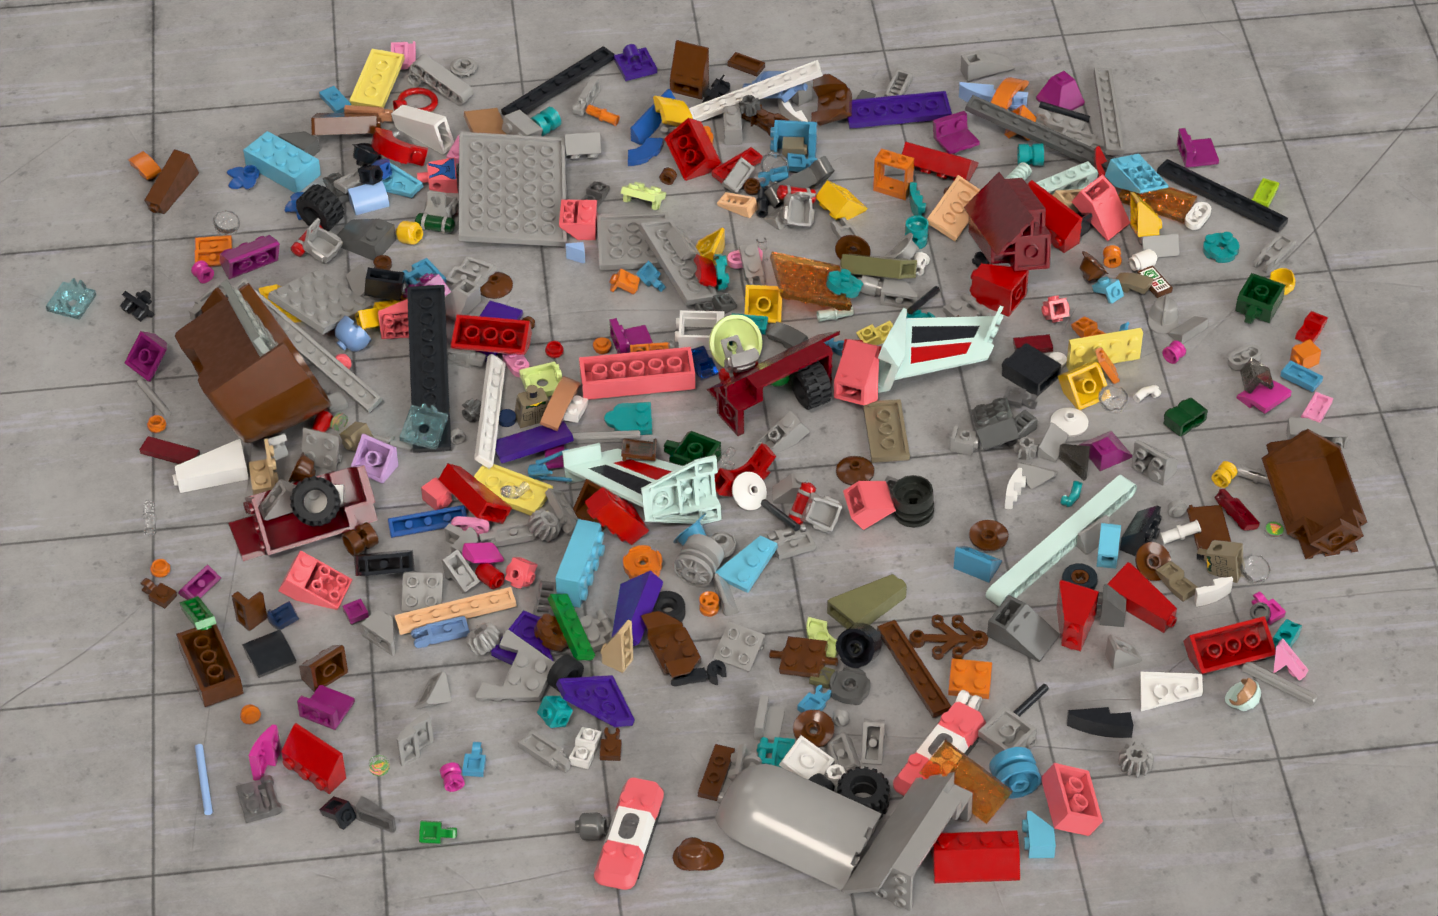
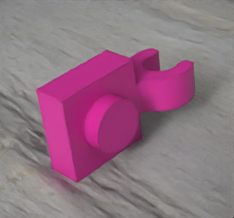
(1277, 611)

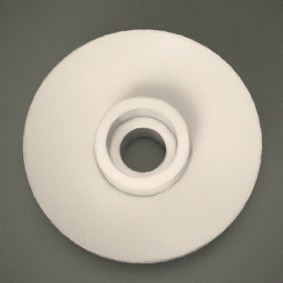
(1070, 420)
(742, 490)

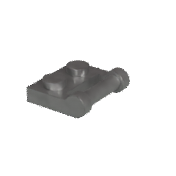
(251, 799)

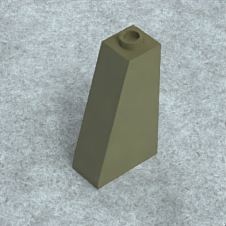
(879, 266)
(867, 601)

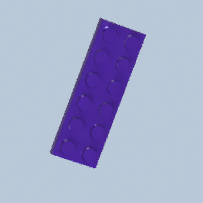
(899, 109)

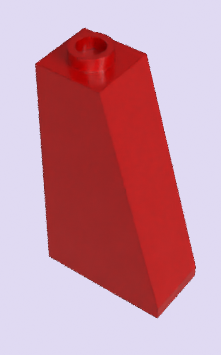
(474, 495)
(1143, 598)

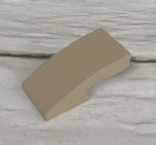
(1135, 282)
(1175, 581)

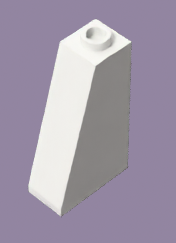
(425, 127)
(212, 469)

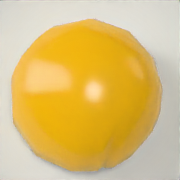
(1285, 277)

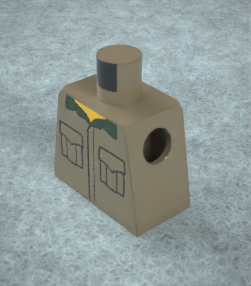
(530, 406)
(1223, 559)

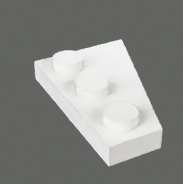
(1168, 688)

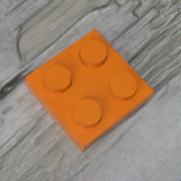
(971, 677)

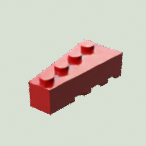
(616, 515)

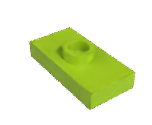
(1266, 192)

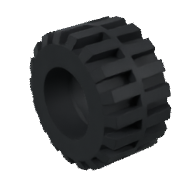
(321, 204)
(811, 386)
(299, 494)
(868, 782)

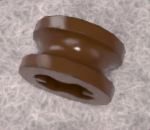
(668, 176)

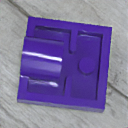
(635, 62)

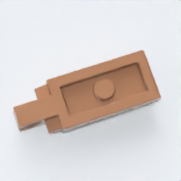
(384, 114)

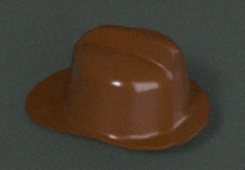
(1091, 268)
(303, 469)
(697, 855)

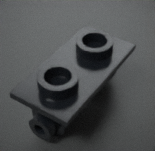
(719, 86)

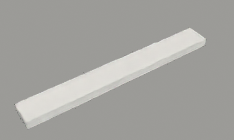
(758, 90)
(490, 411)

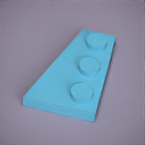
(402, 183)
(748, 564)

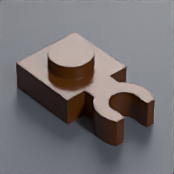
(611, 746)

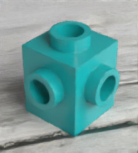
(554, 711)

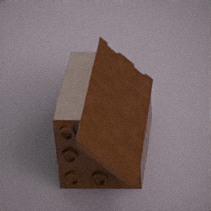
(1315, 494)

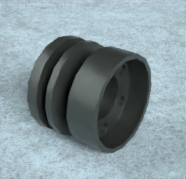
(913, 501)

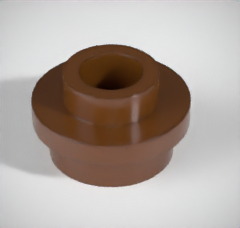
(751, 186)

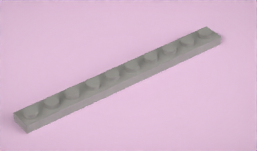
(325, 361)

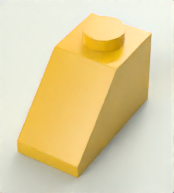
(367, 318)

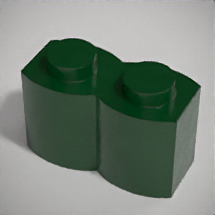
(1185, 416)

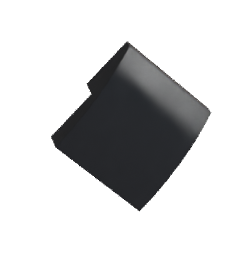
(269, 653)

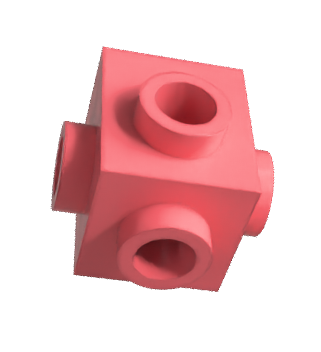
(1061, 308)
(520, 572)

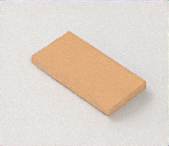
(949, 214)

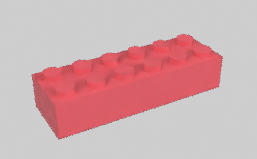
(637, 373)

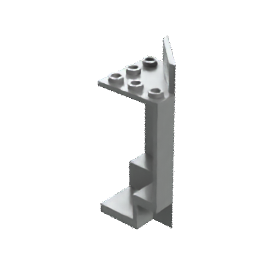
(908, 838)

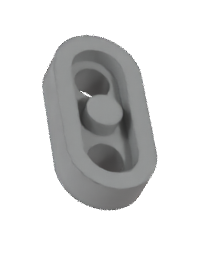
(1241, 356)

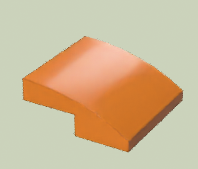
(210, 248)

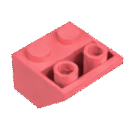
(579, 218)
(869, 502)

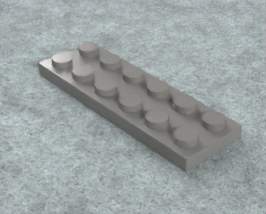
(678, 271)

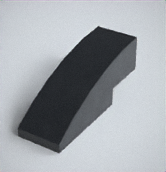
(1100, 722)

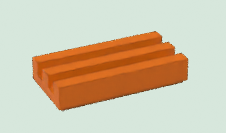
(1107, 365)

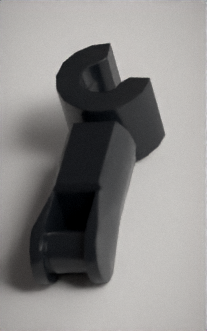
(700, 674)

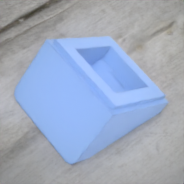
(575, 252)

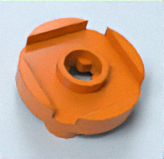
(644, 553)

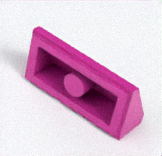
(481, 553)

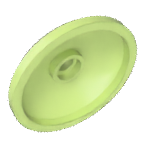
(734, 325)

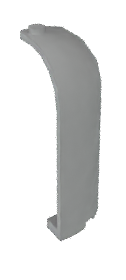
(796, 822)

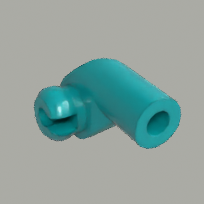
(1074, 495)

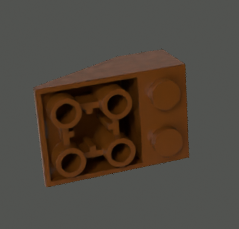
(690, 70)

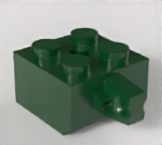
(1259, 298)
(692, 447)

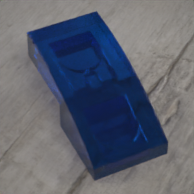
(703, 364)

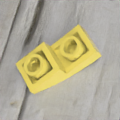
(875, 335)

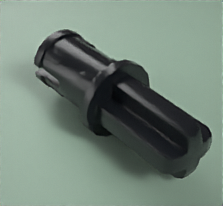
(762, 203)

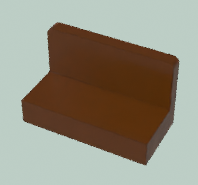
(249, 611)

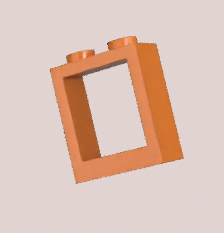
(883, 183)

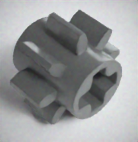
(749, 105)
(471, 410)

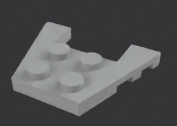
(526, 676)

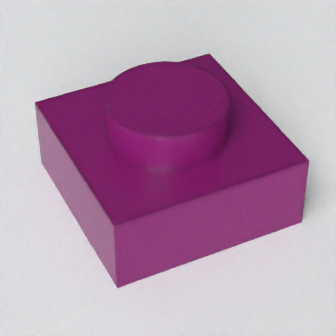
(355, 611)

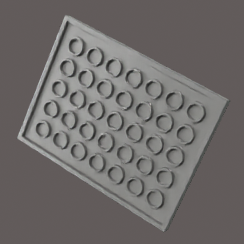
(511, 189)

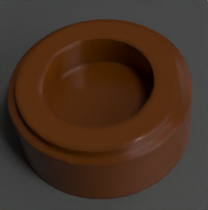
(382, 262)

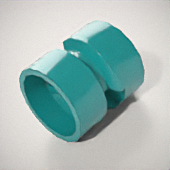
(547, 120)
(1031, 154)
(919, 228)

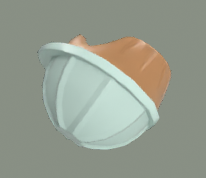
(1244, 695)

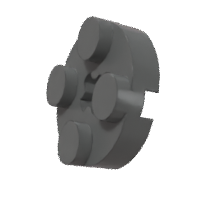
(848, 695)

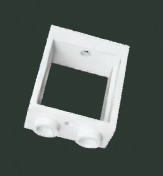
(695, 319)

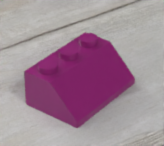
(249, 256)

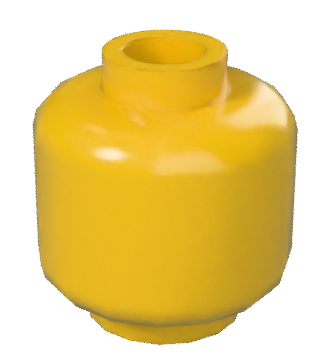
(409, 232)

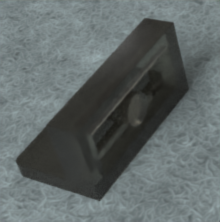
(1255, 373)

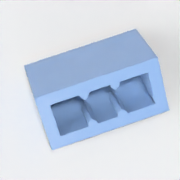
(368, 198)

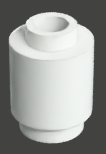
(1142, 260)

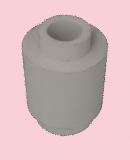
(871, 286)

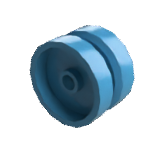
(1017, 770)

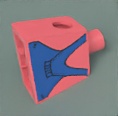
(441, 176)

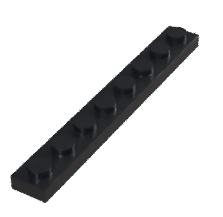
(560, 82)
(1222, 195)

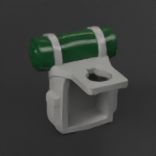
(438, 212)

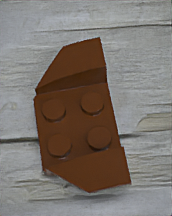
(833, 100)
(670, 644)

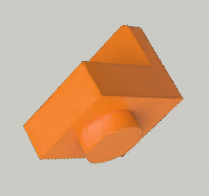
(625, 281)

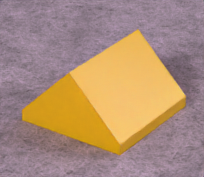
(712, 244)
(763, 301)

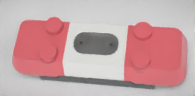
(957, 726)
(629, 834)

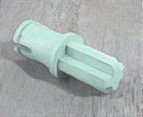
(832, 313)

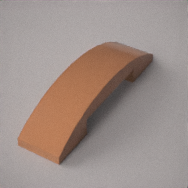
(559, 403)

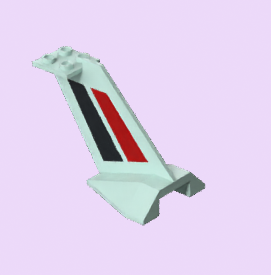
(934, 344)
(662, 488)

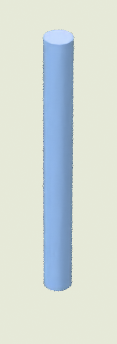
(203, 779)

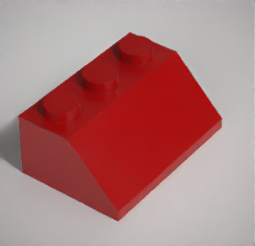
(692, 149)
(313, 759)

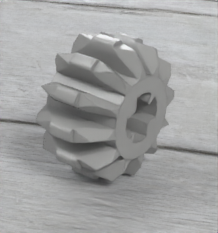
(544, 525)
(483, 638)
(1135, 759)

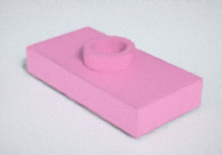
(1317, 407)

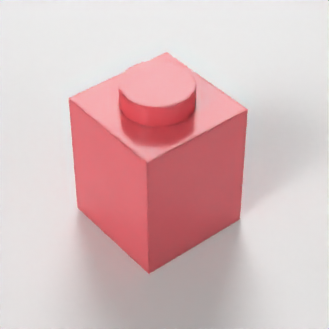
(436, 494)

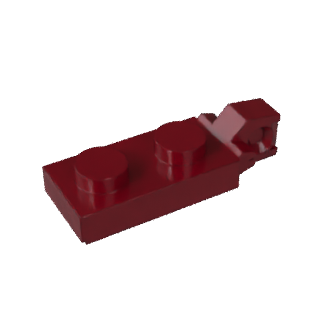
(1237, 510)

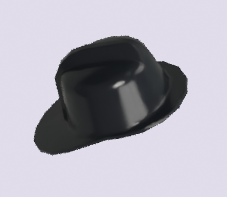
(364, 154)

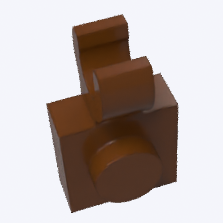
(160, 595)

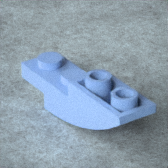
(986, 92)

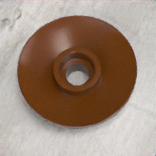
(846, 245)
(497, 286)
(854, 469)
(988, 535)
(1156, 554)
(817, 721)

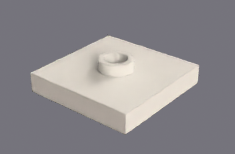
(806, 759)

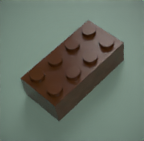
(210, 665)

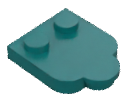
(631, 417)

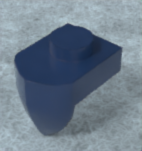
(282, 616)

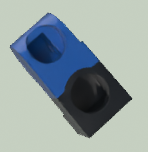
(375, 172)

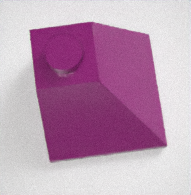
(1062, 92)
(146, 354)
(1107, 451)

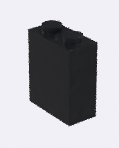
(1031, 369)

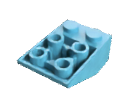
(1134, 174)

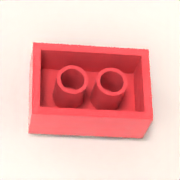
(1071, 799)

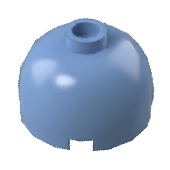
(350, 335)

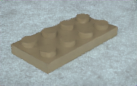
(886, 431)

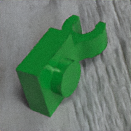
(432, 832)

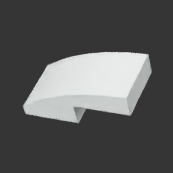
(1014, 488)
(1208, 594)
(585, 747)

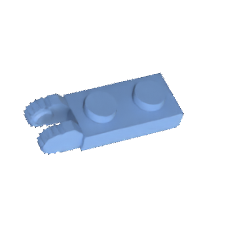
(440, 632)

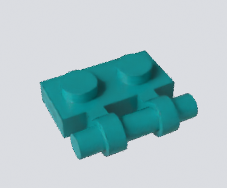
(778, 749)

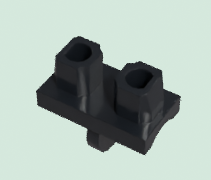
(142, 310)

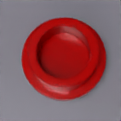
(554, 349)

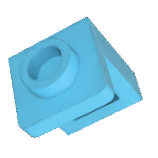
(1110, 287)

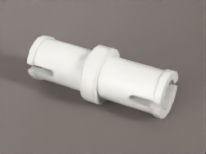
(1180, 532)

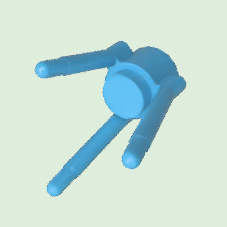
(540, 471)

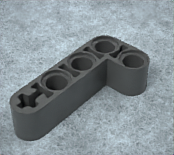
(810, 177)

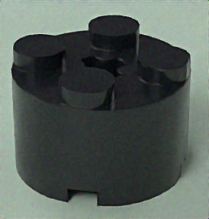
(858, 635)

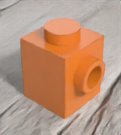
(1306, 354)

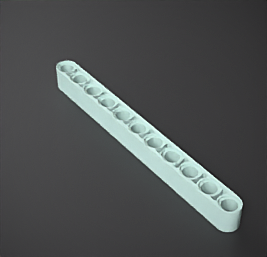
(1060, 541)

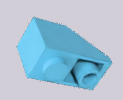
(1108, 545)
(1040, 837)

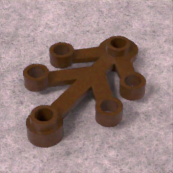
(973, 639)

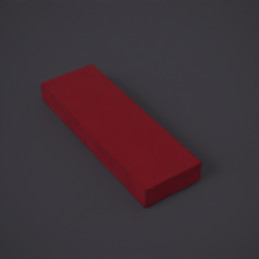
(167, 450)

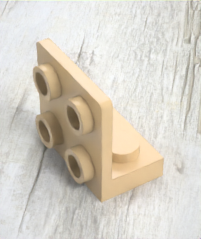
(262, 471)

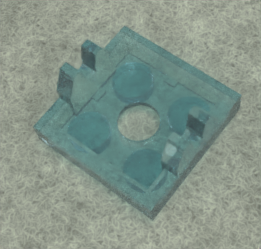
(67, 292)
(428, 416)

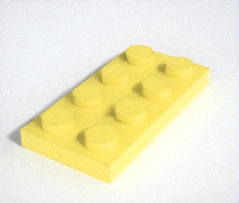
(377, 78)
(1118, 346)
(497, 477)

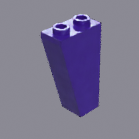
(636, 599)

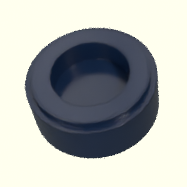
(507, 418)

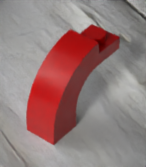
(397, 150)
(757, 464)

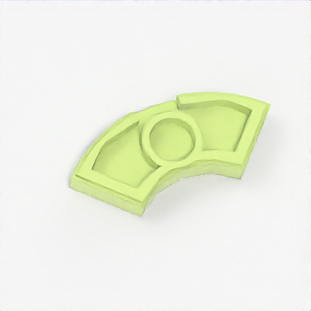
(818, 630)

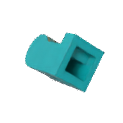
(1288, 631)

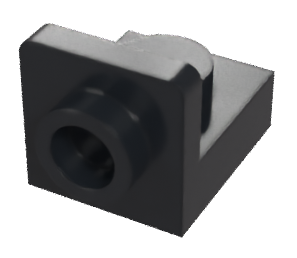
(340, 811)

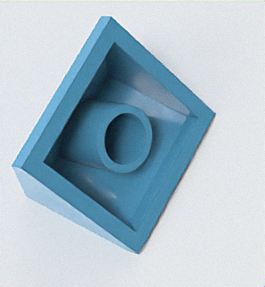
(976, 563)

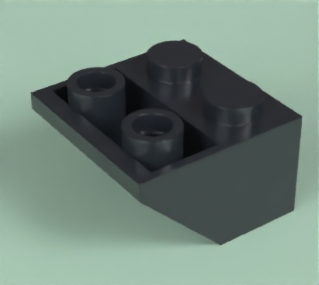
(384, 284)
(1141, 530)

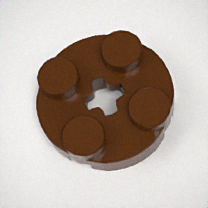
(544, 630)

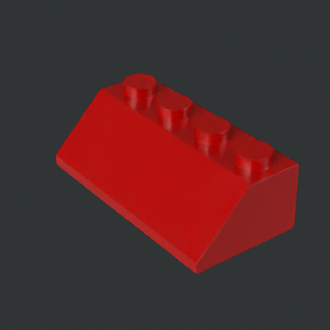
(940, 162)
(1059, 219)
(491, 334)
(1230, 645)
(976, 857)

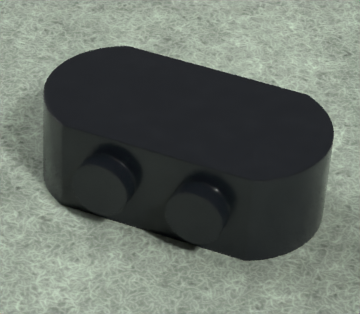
(384, 563)

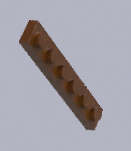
(914, 668)

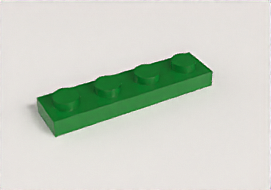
(198, 613)
(571, 627)

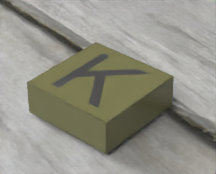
(824, 678)

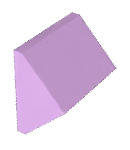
(377, 456)

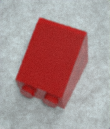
(999, 287)
(1075, 613)

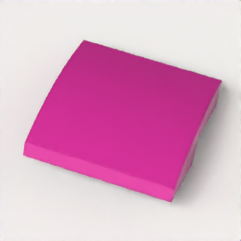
(1265, 398)
(265, 752)

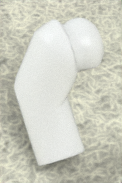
(1145, 391)

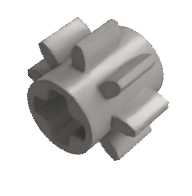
(1026, 448)

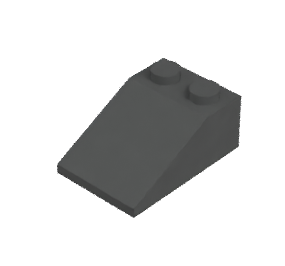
(367, 237)

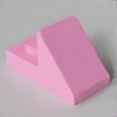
(1286, 656)

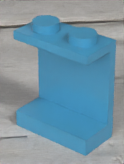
(794, 129)

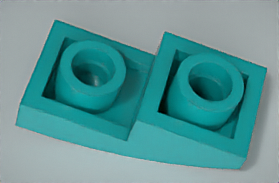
(916, 200)

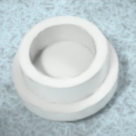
(1059, 357)

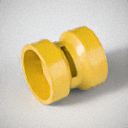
(1224, 474)

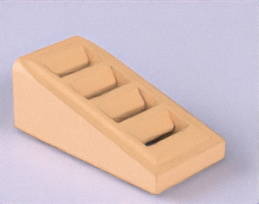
(738, 204)

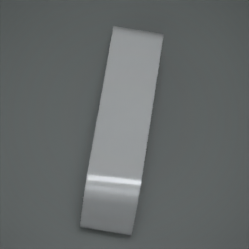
(429, 71)

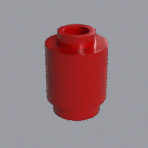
(489, 575)

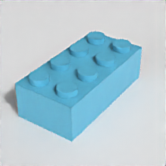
(282, 162)
(580, 561)

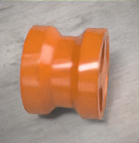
(1112, 256)
(709, 603)

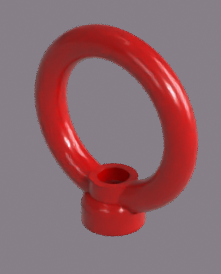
(417, 90)

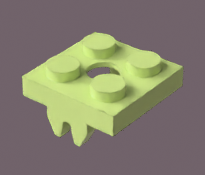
(639, 191)
(548, 372)

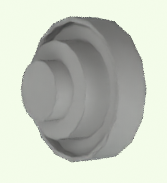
(726, 541)

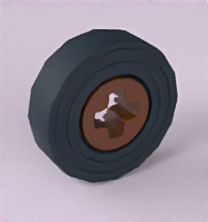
(1078, 570)

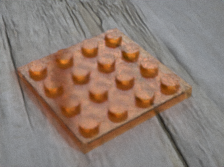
(806, 281)

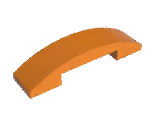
(1007, 90)

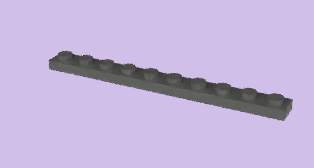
(1033, 131)

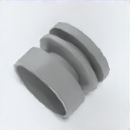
(698, 560)

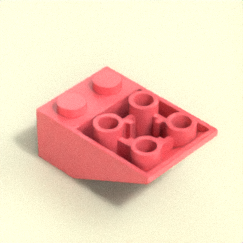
(1105, 205)
(394, 321)
(858, 373)
(314, 582)

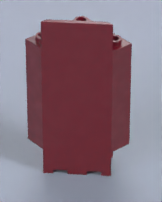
(1010, 224)
(747, 387)
(266, 537)

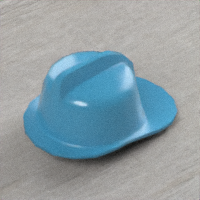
(696, 528)

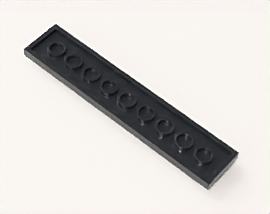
(429, 356)

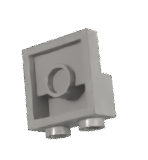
(1008, 731)

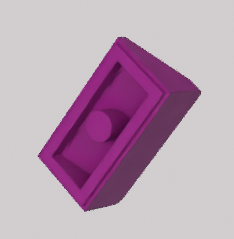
(200, 583)

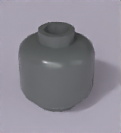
(591, 826)

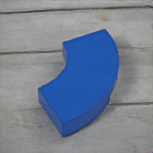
(647, 150)

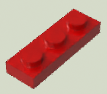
(750, 155)

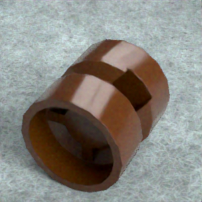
(358, 540)

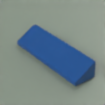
(648, 122)
(424, 521)

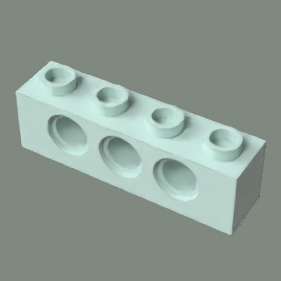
(1073, 178)

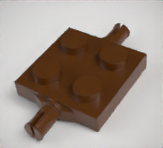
(803, 657)

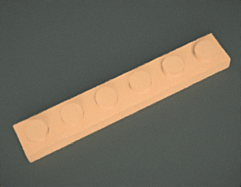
(467, 607)

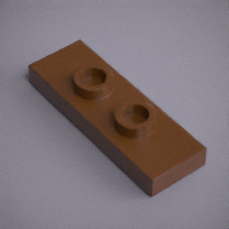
(716, 772)

